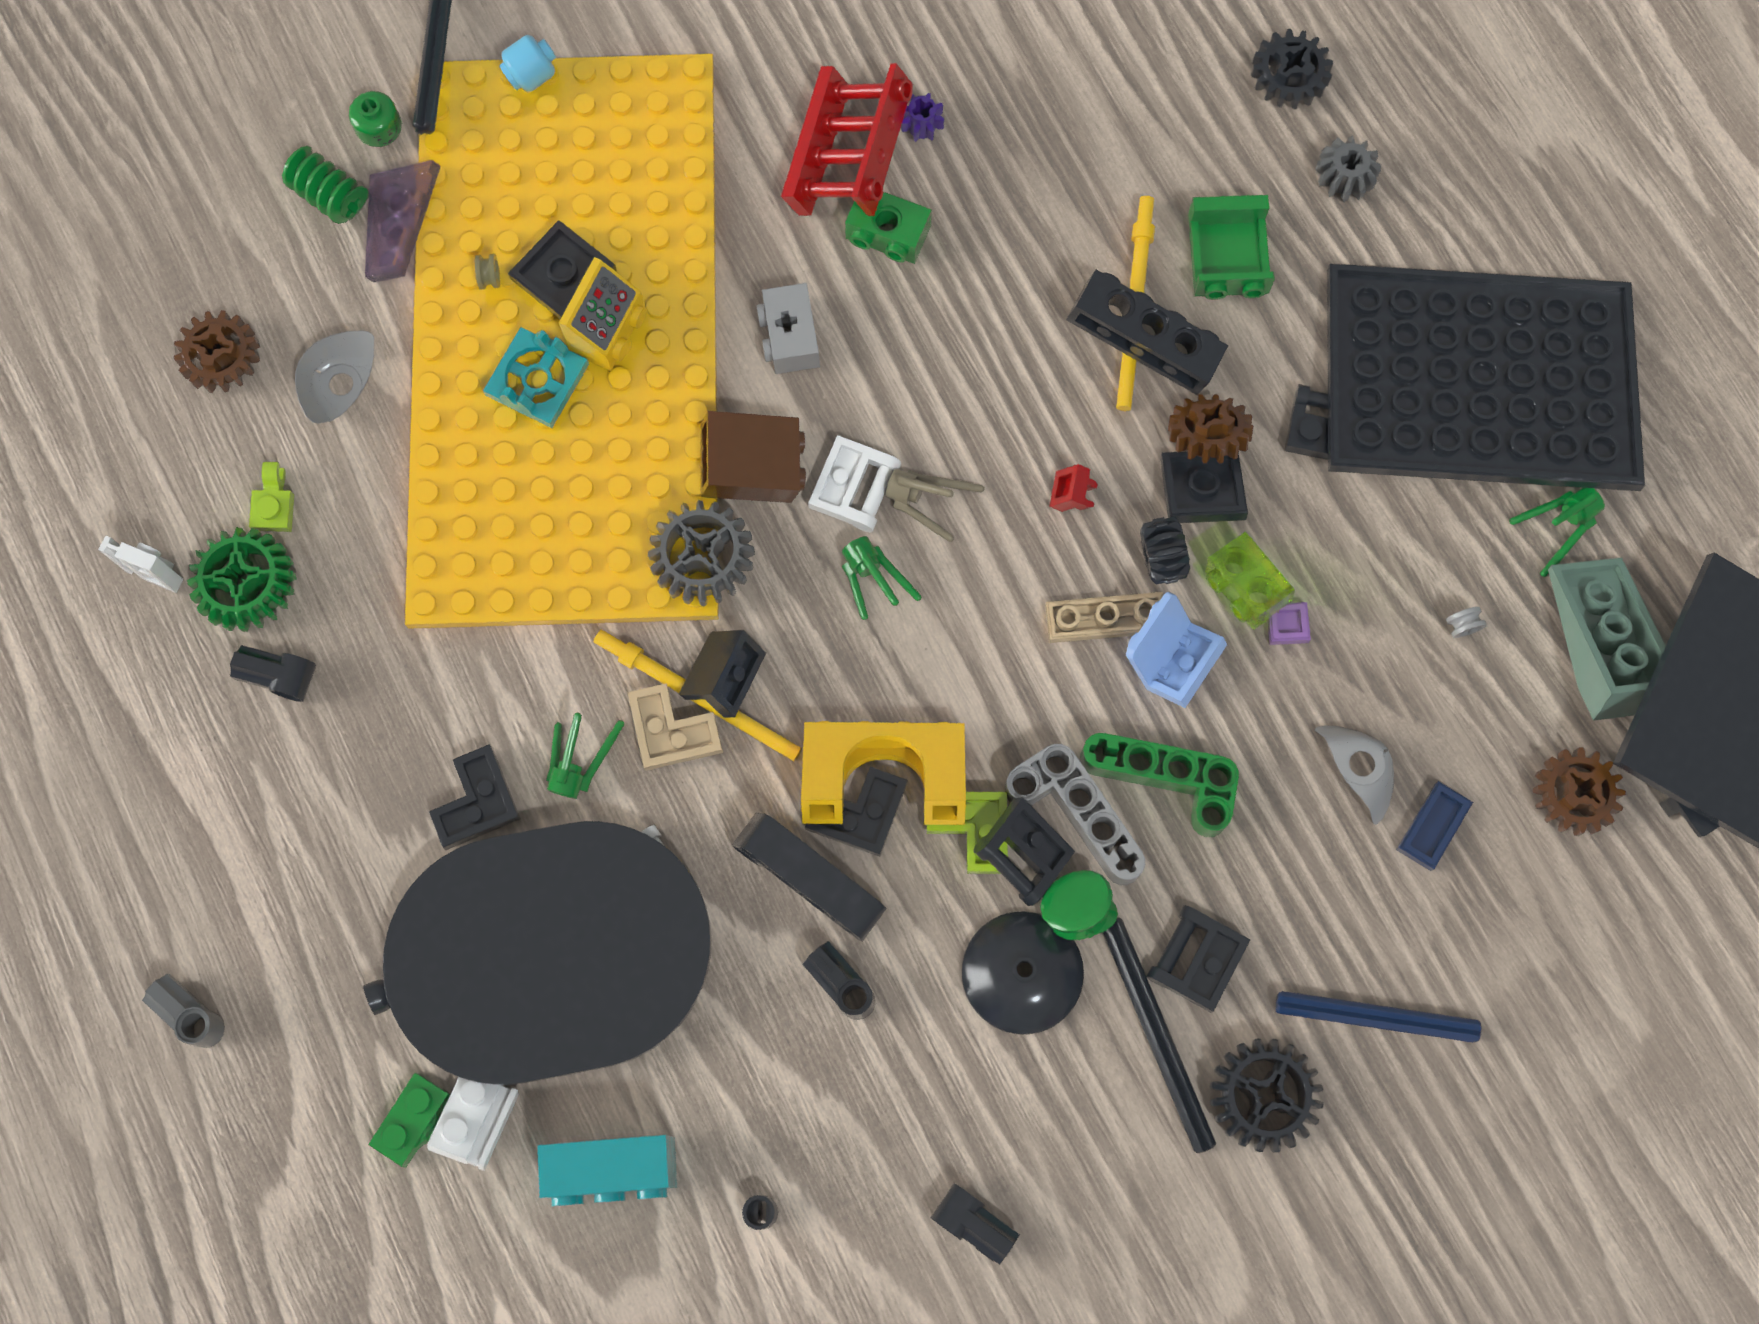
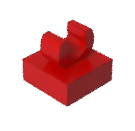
(1071, 488)

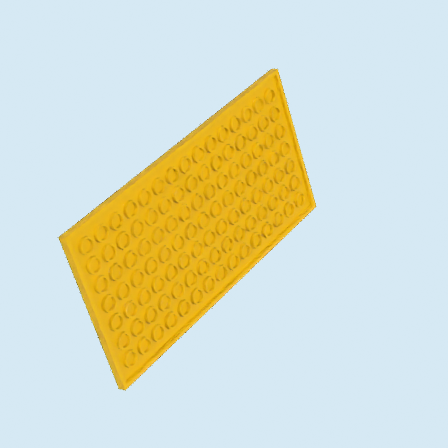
(561, 518)

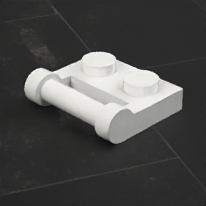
(842, 478)

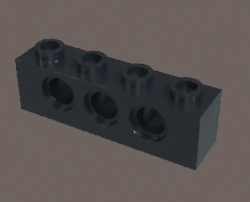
(1127, 334)

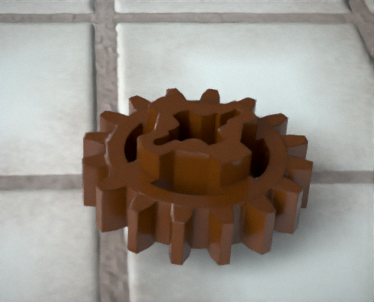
(217, 352)
(1210, 428)
(1591, 800)

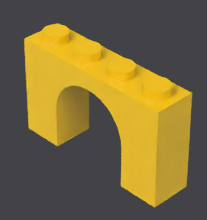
(839, 748)

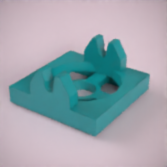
(525, 342)

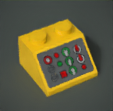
(602, 316)

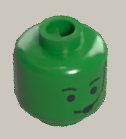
(375, 119)

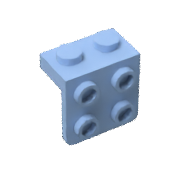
(1173, 652)

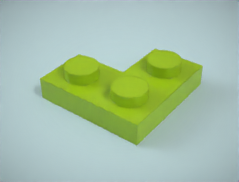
(981, 814)

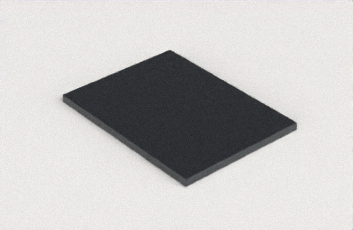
(1483, 377)
(1701, 708)

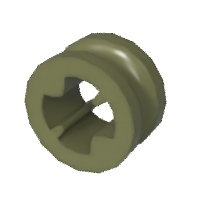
(487, 271)

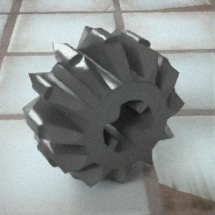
(1334, 170)

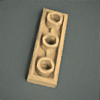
(1082, 620)

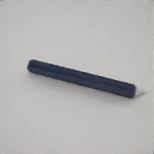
(1378, 1016)

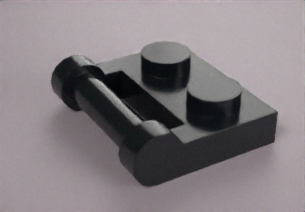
(1306, 431)
(1033, 841)
(1211, 964)

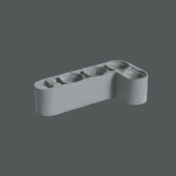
(1080, 817)

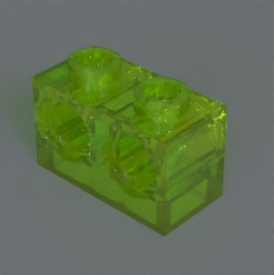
(1258, 576)

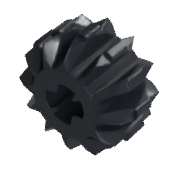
(1165, 550)

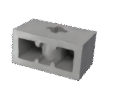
(791, 308)

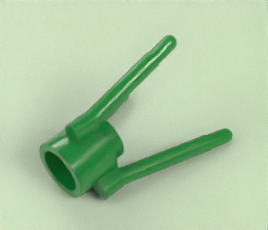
(1577, 508)
(866, 560)
(565, 777)

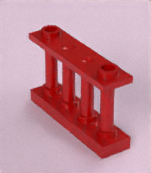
(824, 122)

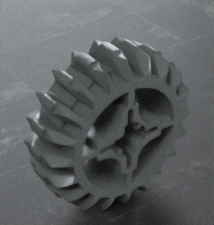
(689, 563)

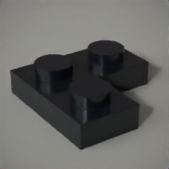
(486, 803)
(871, 818)

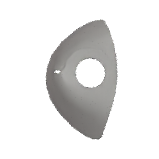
(337, 354)
(1374, 788)

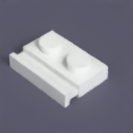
(143, 561)
(472, 1122)

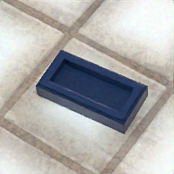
(1434, 826)

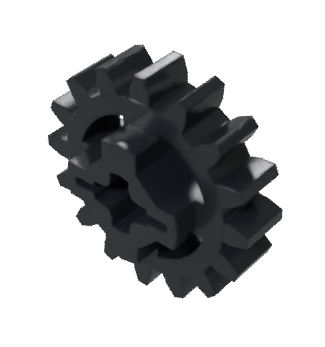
(1292, 68)

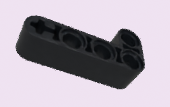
(809, 875)

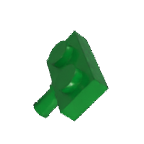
(410, 1120)

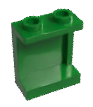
(1230, 246)

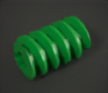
(323, 185)

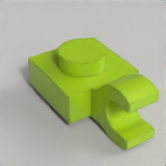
(272, 507)

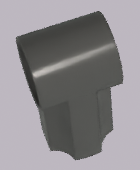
(182, 1011)

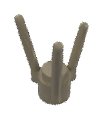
(908, 487)

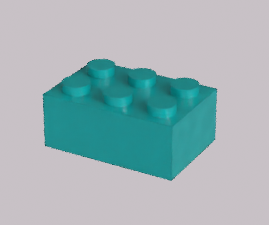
(607, 1169)

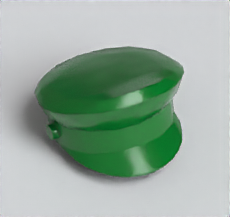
(1079, 905)

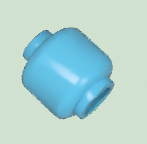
(528, 63)

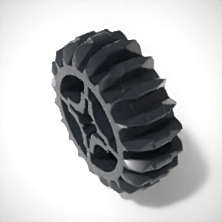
(1275, 1077)

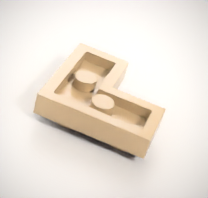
(670, 741)

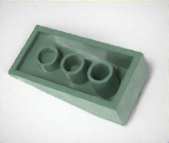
(1606, 634)

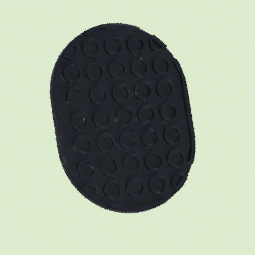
(547, 953)

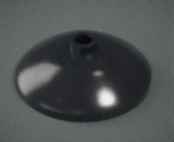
(1014, 1001)

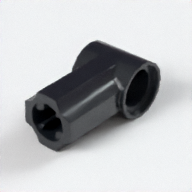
(282, 675)
(838, 979)
(968, 1220)

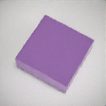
(1290, 625)

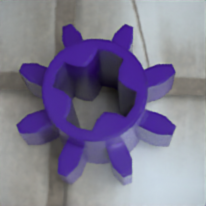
(923, 117)

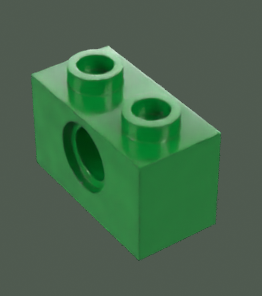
(899, 244)

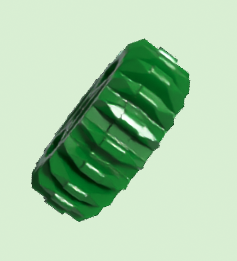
(236, 551)

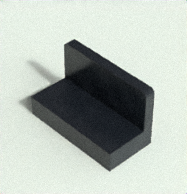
(724, 671)

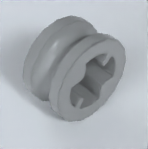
(1466, 622)

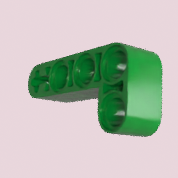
(1158, 774)

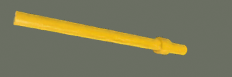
(1142, 236)
(633, 657)

